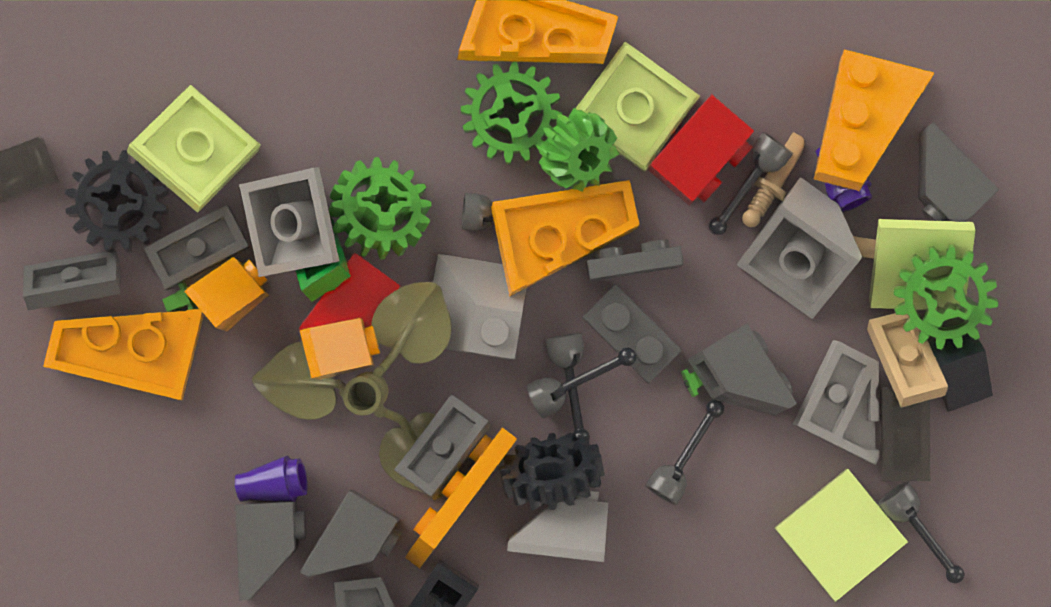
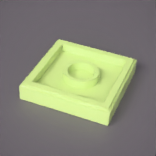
(638, 104)
(193, 148)
(894, 251)
(841, 535)

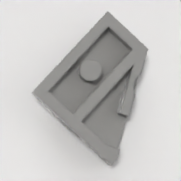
(843, 402)

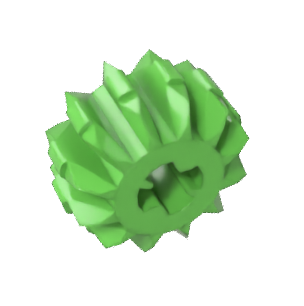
(577, 149)

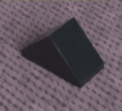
(963, 369)
(445, 588)

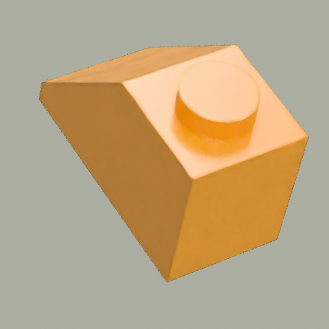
(228, 293)
(339, 348)

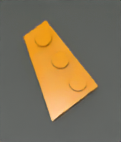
(537, 32)
(864, 115)
(559, 228)
(131, 351)
(459, 492)

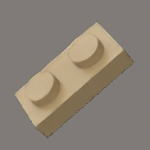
(907, 362)

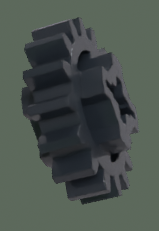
(114, 222)
(552, 471)

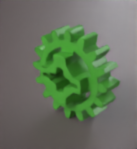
(505, 94)
(373, 213)
(935, 315)

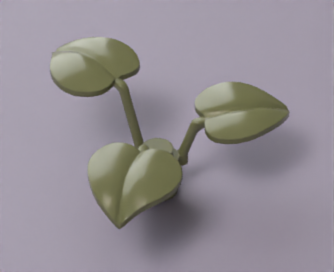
(408, 321)

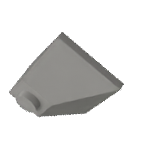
(289, 222)
(803, 249)
(480, 307)
(566, 531)

